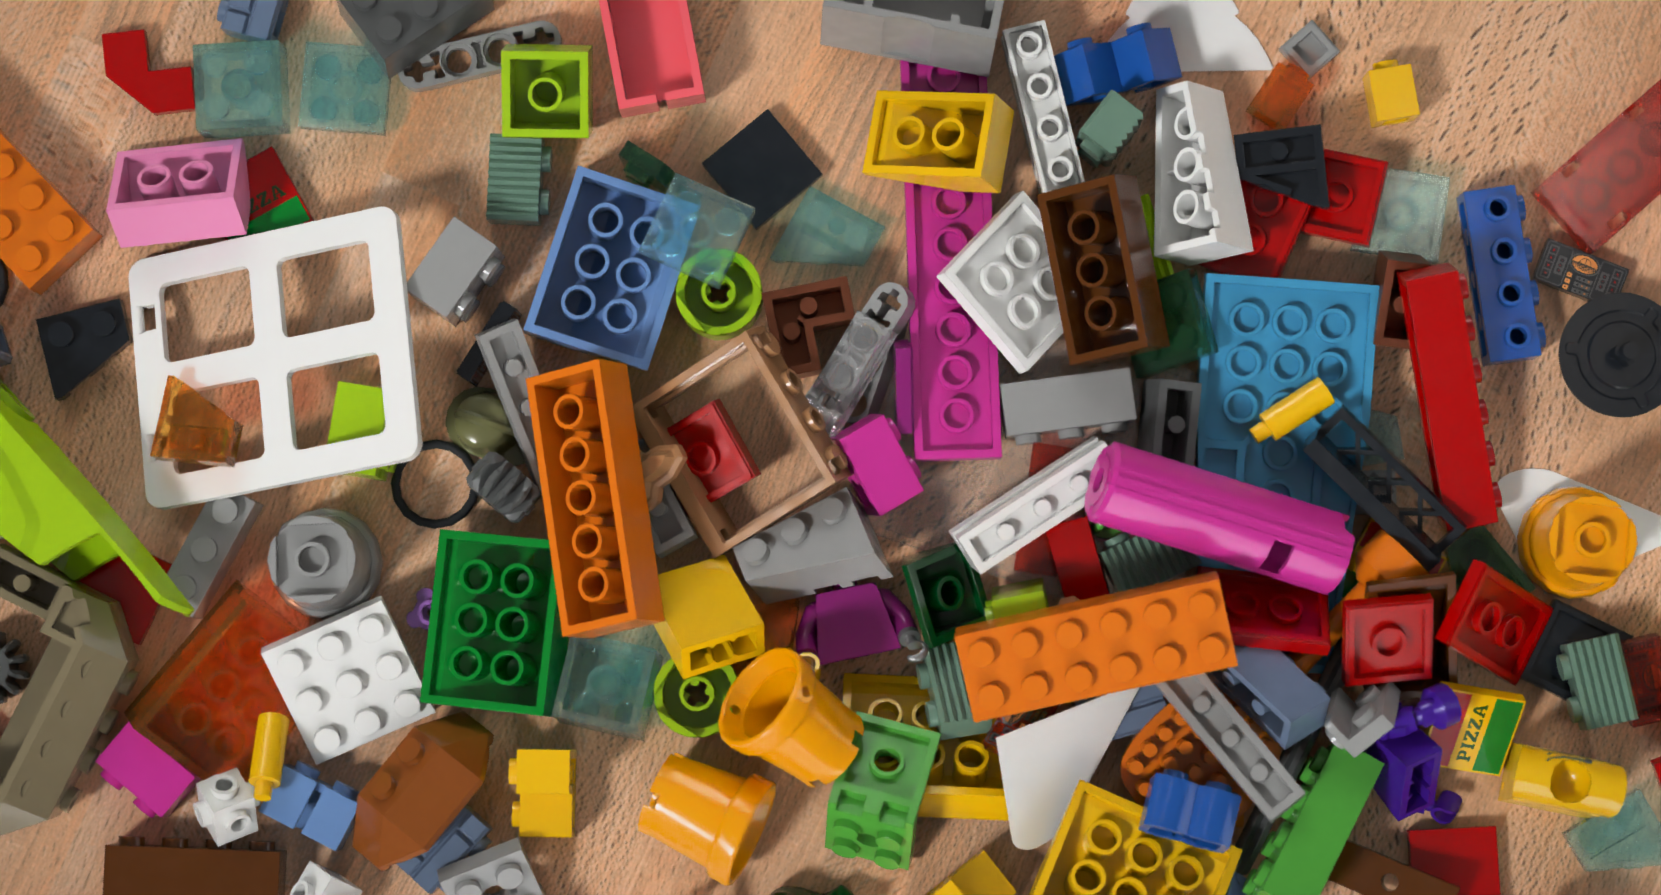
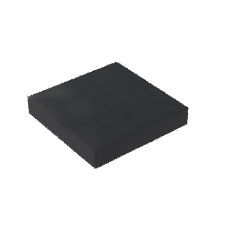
(762, 168)
(1563, 627)

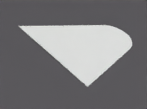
(1049, 758)

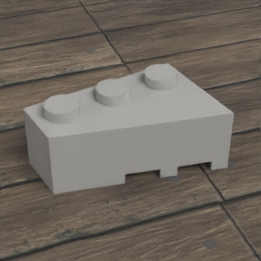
(813, 550)

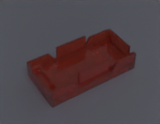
(1614, 176)

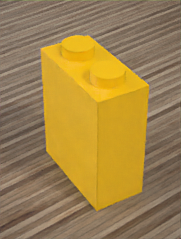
(708, 618)

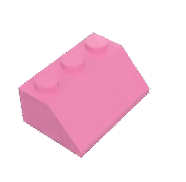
(180, 193)

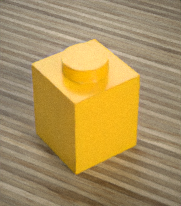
(1390, 94)

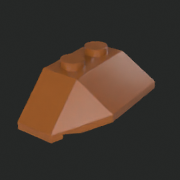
(421, 789)

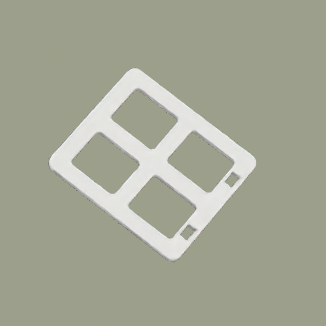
(276, 357)

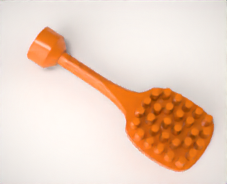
(1172, 744)

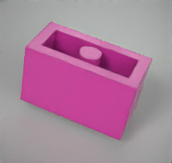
(878, 465)
(146, 772)

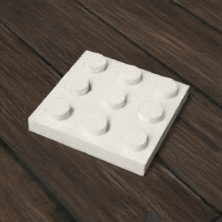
(1008, 283)
(347, 680)

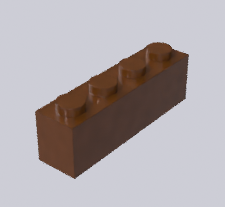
(190, 870)

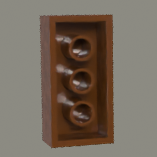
(1103, 270)

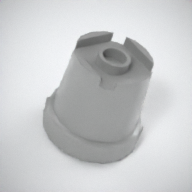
(325, 562)

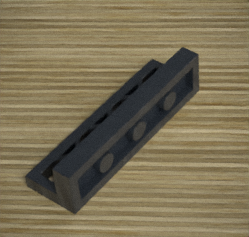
(1372, 499)

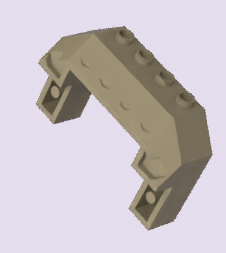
(68, 694)

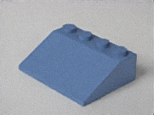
(595, 283)

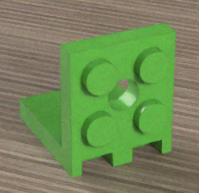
(876, 810)

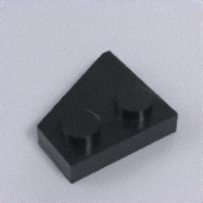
(1286, 163)
(81, 342)

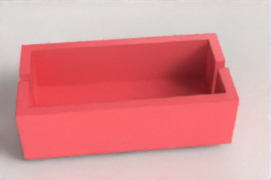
(652, 54)

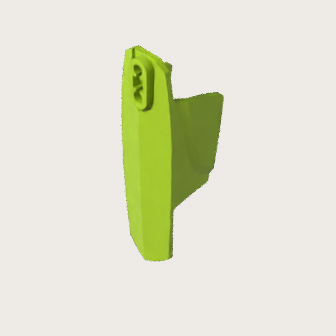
(58, 513)

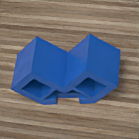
(1133, 62)

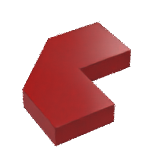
(130, 69)

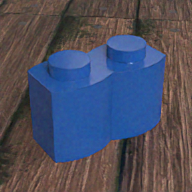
(1190, 811)

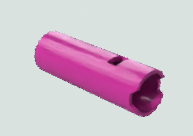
(1218, 518)

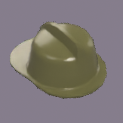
(481, 425)

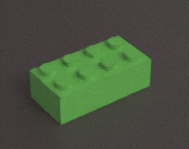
(1317, 826)

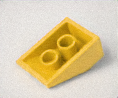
(940, 139)

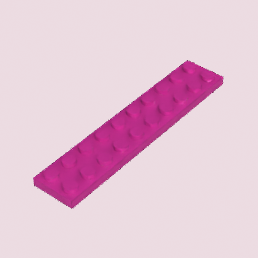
(951, 354)

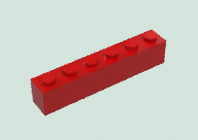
(1448, 393)

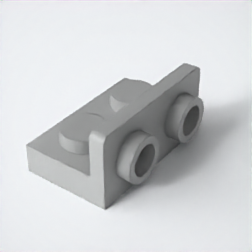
(1364, 721)

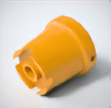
(1575, 542)
(789, 718)
(708, 814)

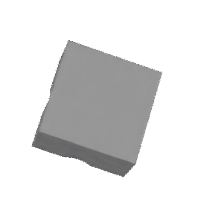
(925, 32)

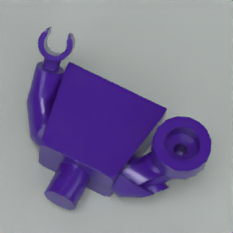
(1414, 760)

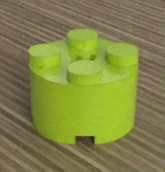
(716, 319)
(673, 699)

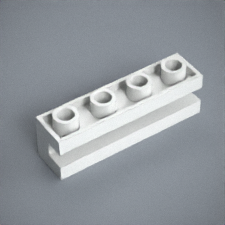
(1041, 106)
(1028, 508)

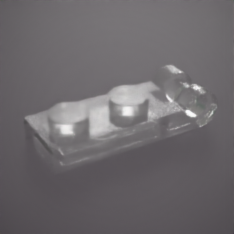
(850, 369)

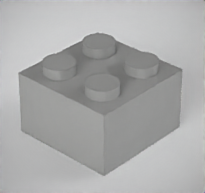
(456, 272)

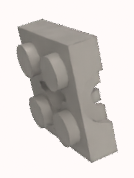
(499, 865)

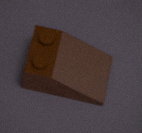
(1443, 590)

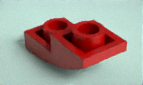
(1077, 559)

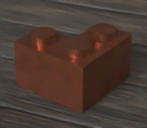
(799, 312)
(1390, 321)

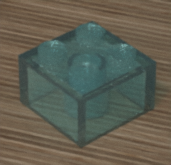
(241, 89)
(607, 686)

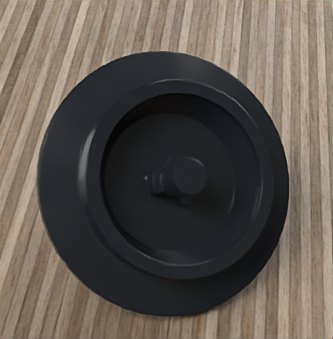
(1614, 354)

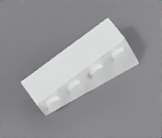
(1196, 178)

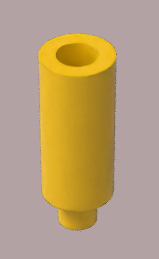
(1292, 411)
(268, 754)

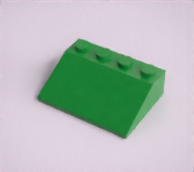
(493, 625)

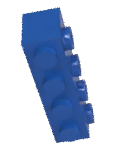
(1500, 275)

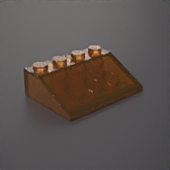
(214, 687)

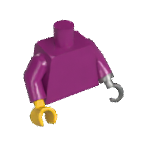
(854, 625)

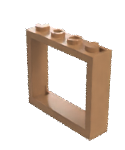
(712, 518)

